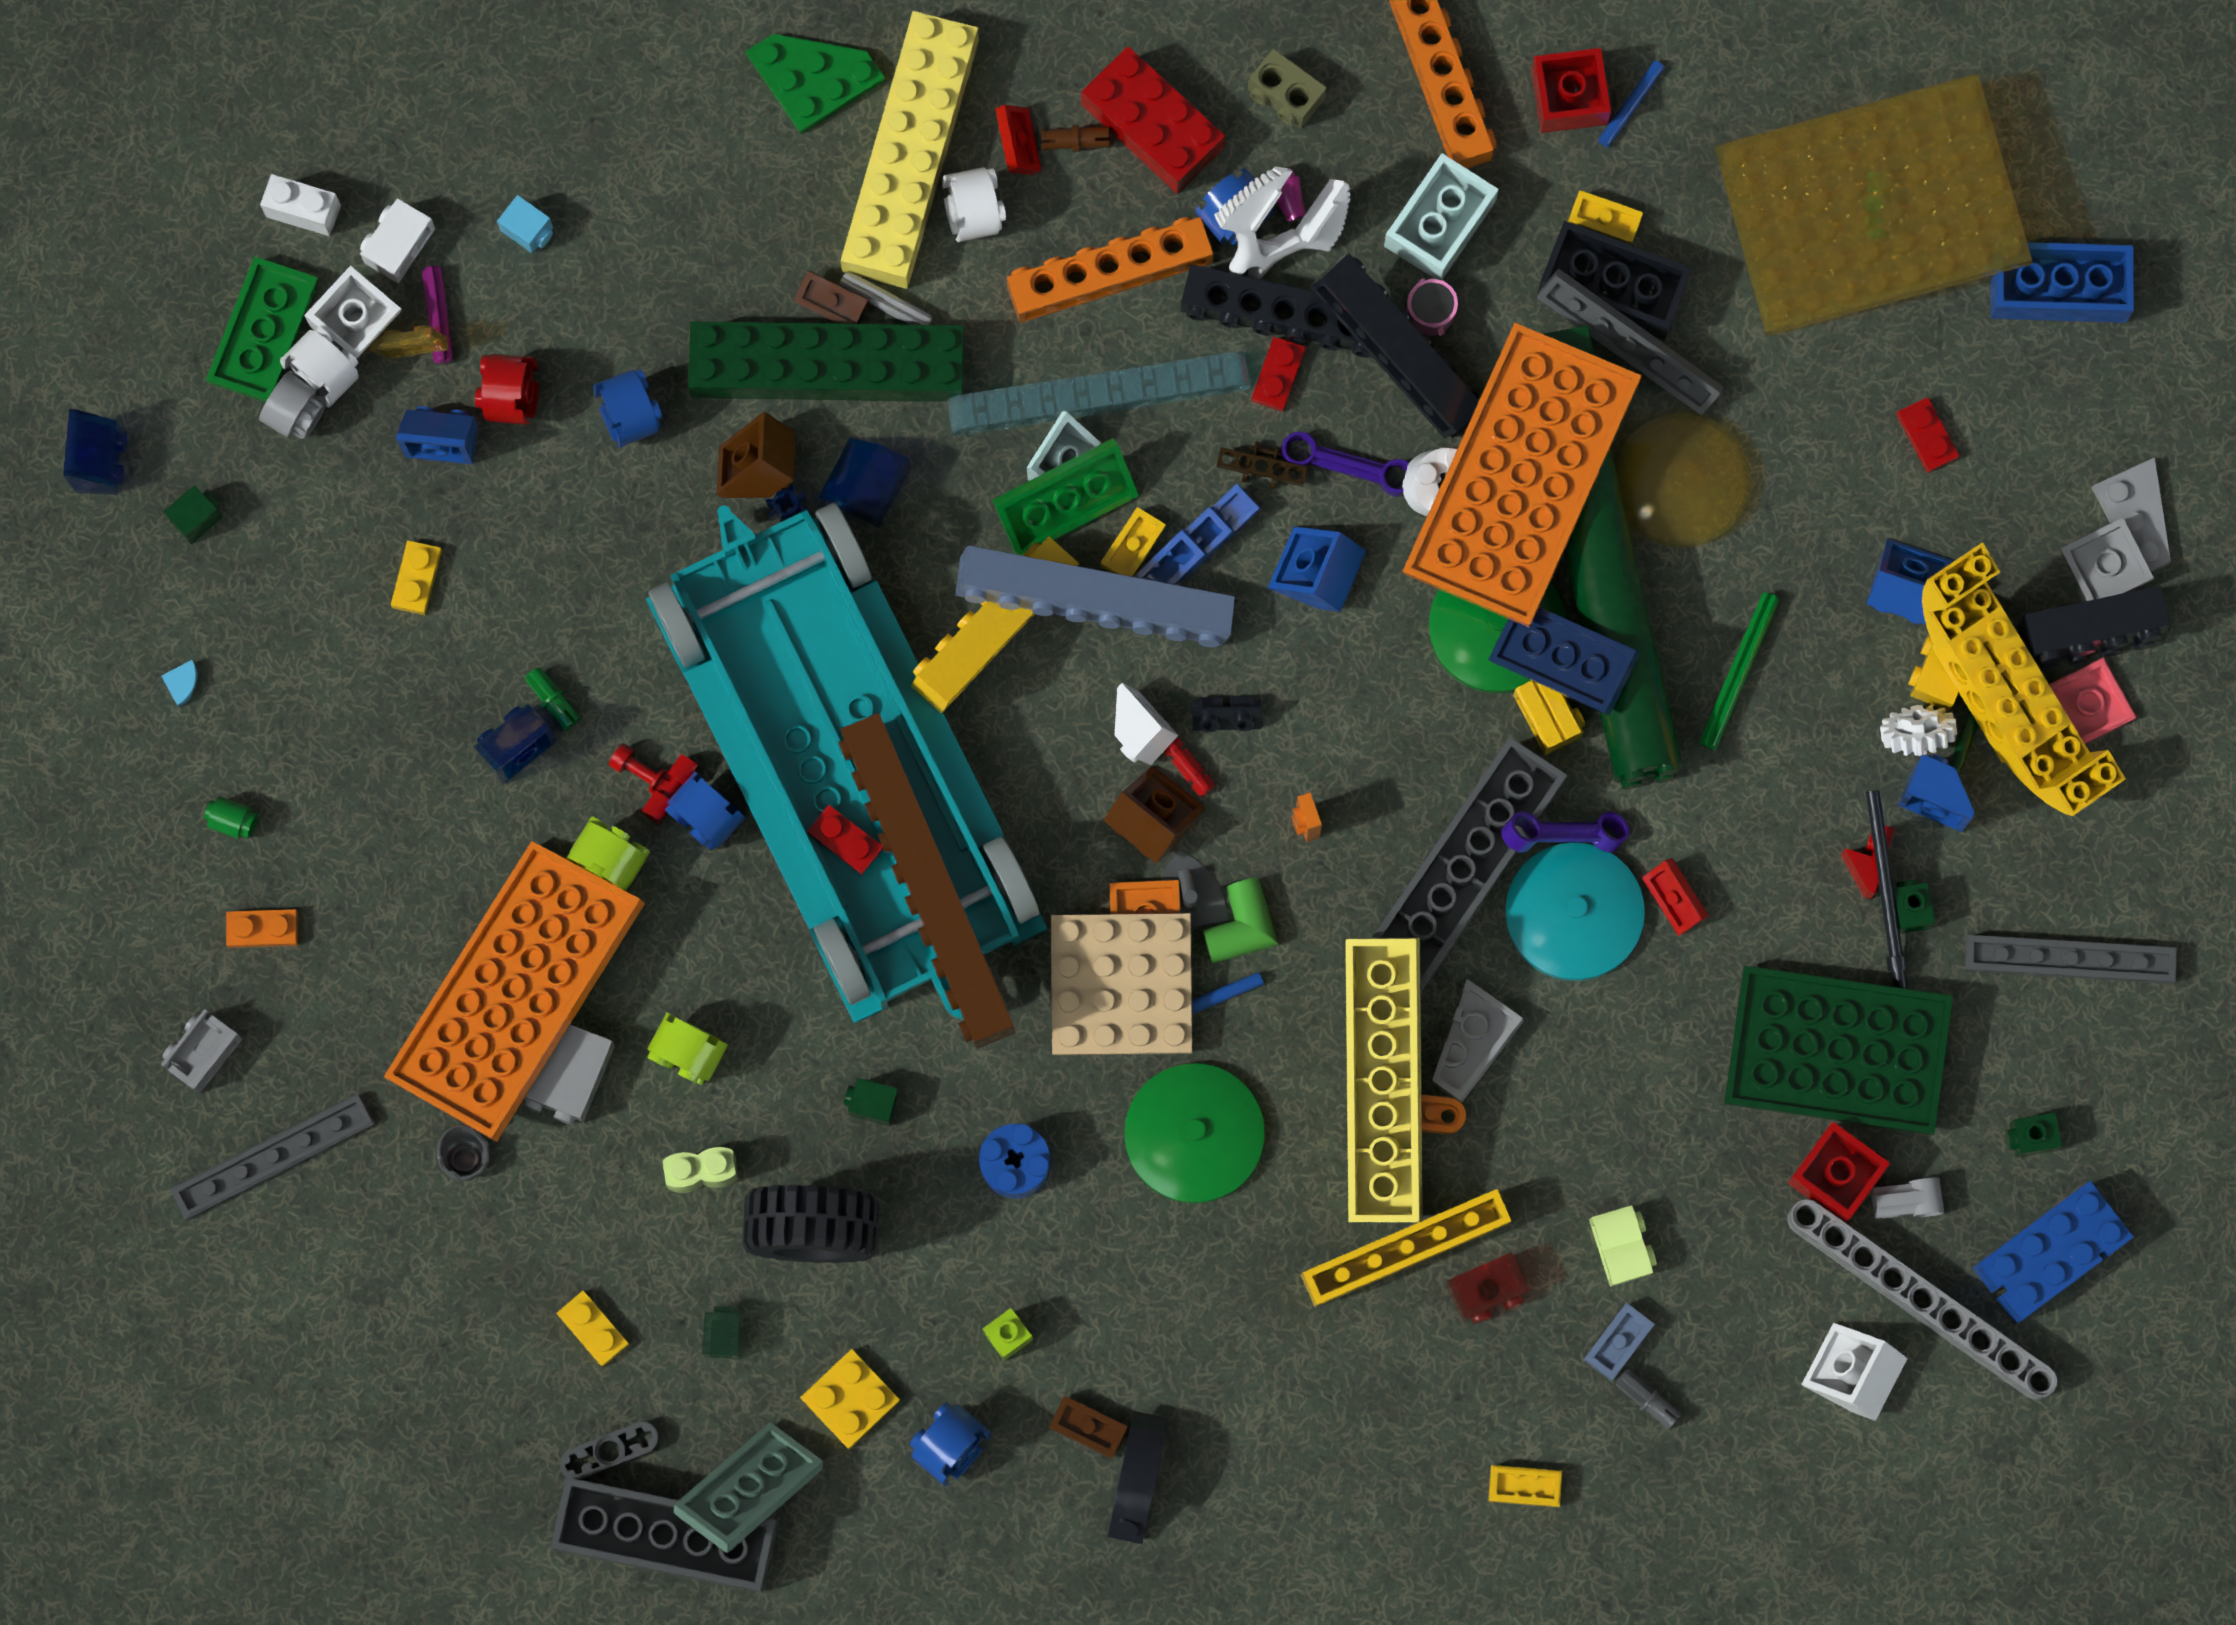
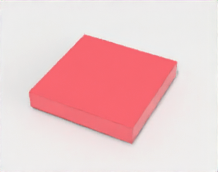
(2093, 700)

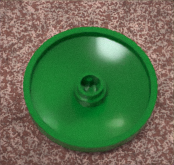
(1466, 636)
(1194, 1133)

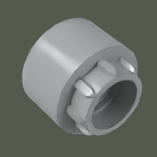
(293, 407)

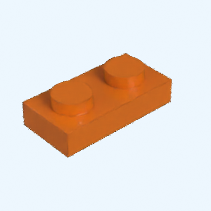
(1306, 818)
(261, 928)

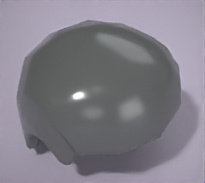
(462, 1153)

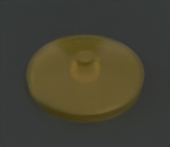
(1683, 480)

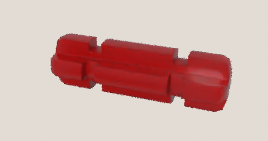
(1189, 767)

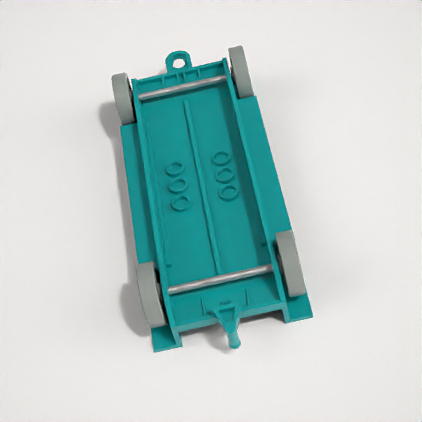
(781, 654)

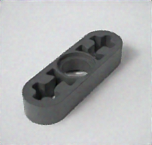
(631, 1433)

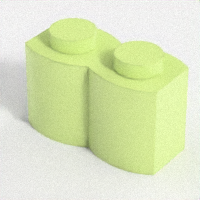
(711, 1167)
(1622, 1245)

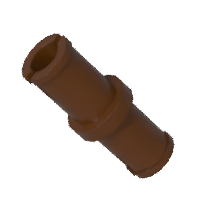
(1075, 138)

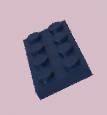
(1566, 659)

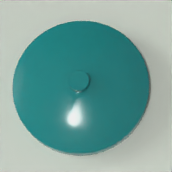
(1574, 912)

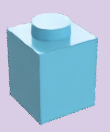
(526, 225)

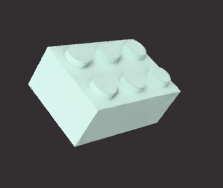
(1441, 217)

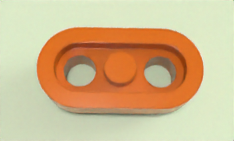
(1433, 1107)

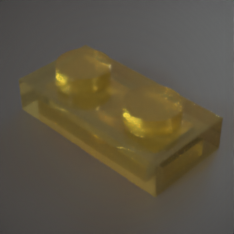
(401, 344)

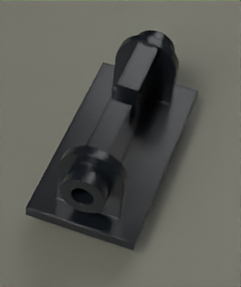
(1242, 715)

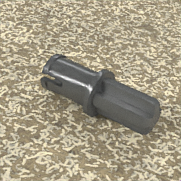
(1647, 1399)

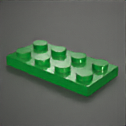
(262, 329)
(1065, 497)

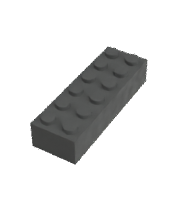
(648, 1535)

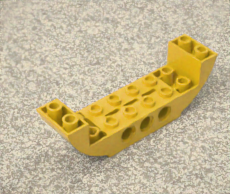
(2009, 689)

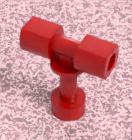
(662, 784)

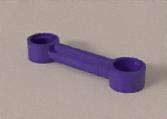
(1345, 463)
(1565, 832)

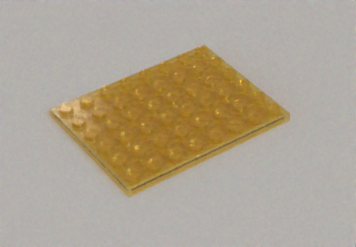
(1872, 205)

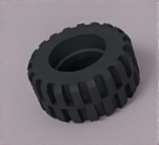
(810, 1224)

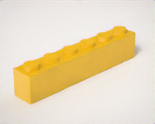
(977, 641)
(1406, 1248)

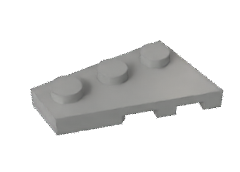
(2138, 500)
(1475, 1040)

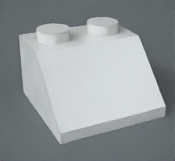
(352, 312)
(1855, 1371)

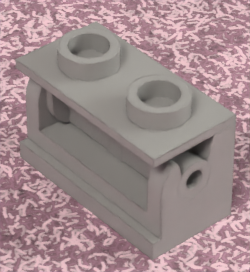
(200, 1050)

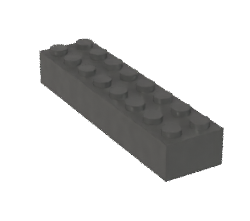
(1470, 855)

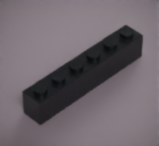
(1396, 345)

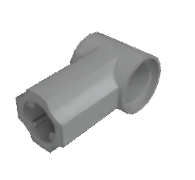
(1916, 1198)

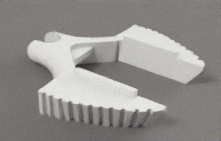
(1251, 206)

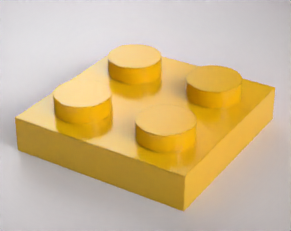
(850, 1399)

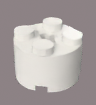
(973, 204)
(322, 364)
(1422, 478)

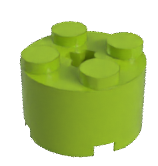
(608, 853)
(686, 1047)

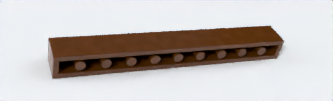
(927, 881)

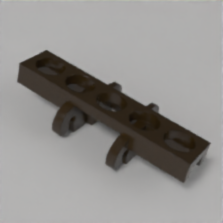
(1272, 463)

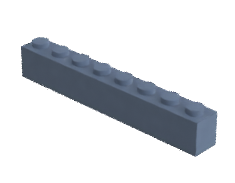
(1094, 596)

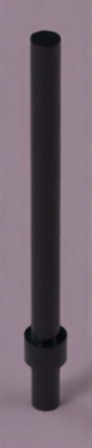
(1896, 960)

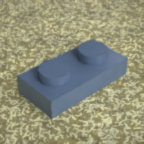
(1619, 1342)

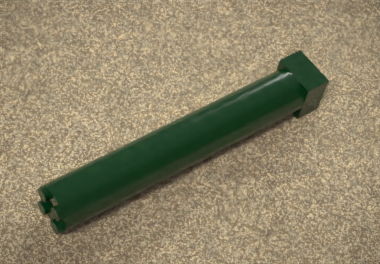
(1613, 604)

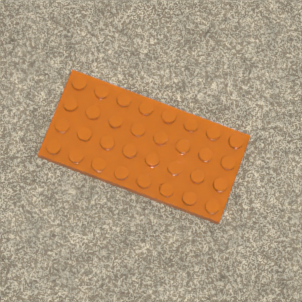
(1522, 474)
(514, 990)

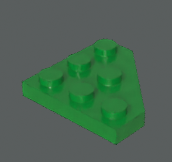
(813, 77)

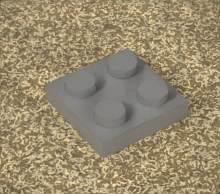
(2107, 561)

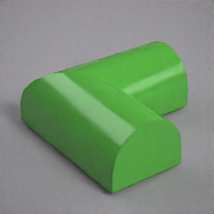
(1252, 925)

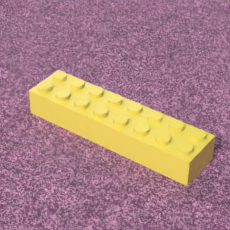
(910, 150)
(1384, 1080)

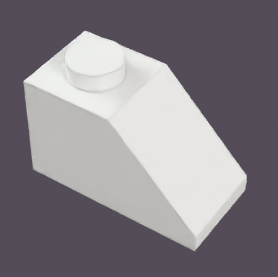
(1140, 727)

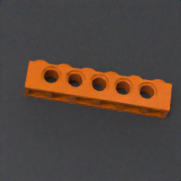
(1463, 149)
(1098, 284)

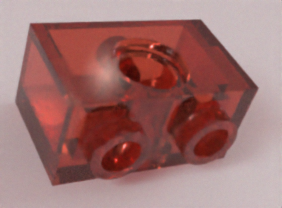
(1503, 1273)

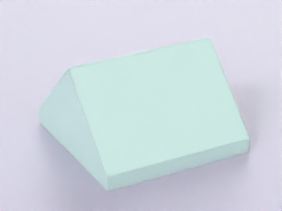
(1063, 443)

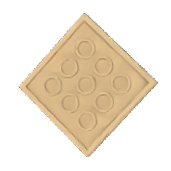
(1121, 984)

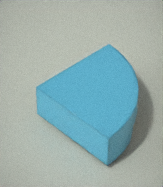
(181, 682)

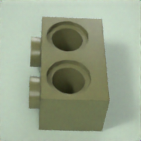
(1293, 83)

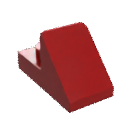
(1863, 866)

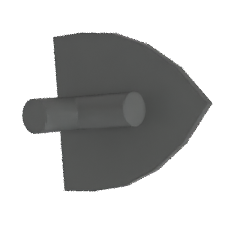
(1197, 890)

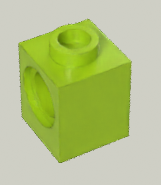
(1007, 1334)

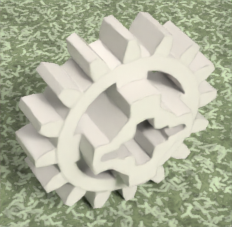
(1918, 730)

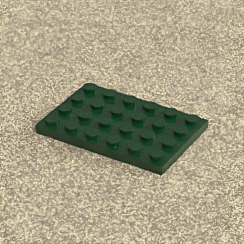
(1838, 1050)

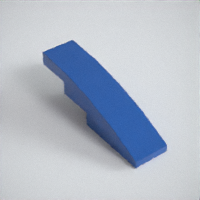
(1201, 538)

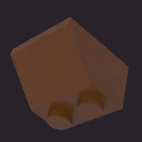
(756, 460)
(1153, 814)

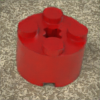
(508, 388)

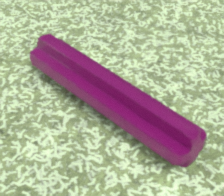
(437, 310)

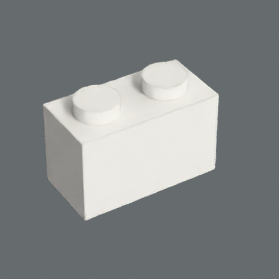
(300, 205)
(396, 240)

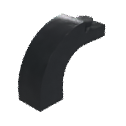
(1138, 1477)

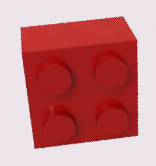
(1570, 90)
(1838, 1172)

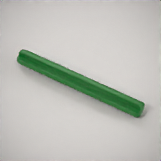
(1739, 671)

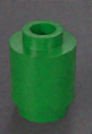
(230, 818)

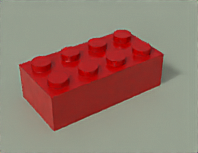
(1152, 120)

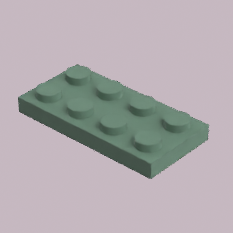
(748, 1487)

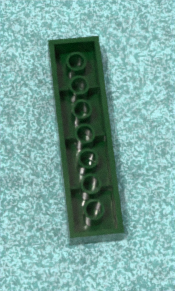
(825, 361)

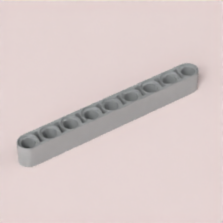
(1939, 1301)

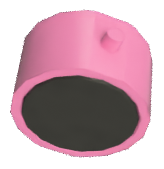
(1432, 306)

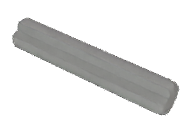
(886, 301)

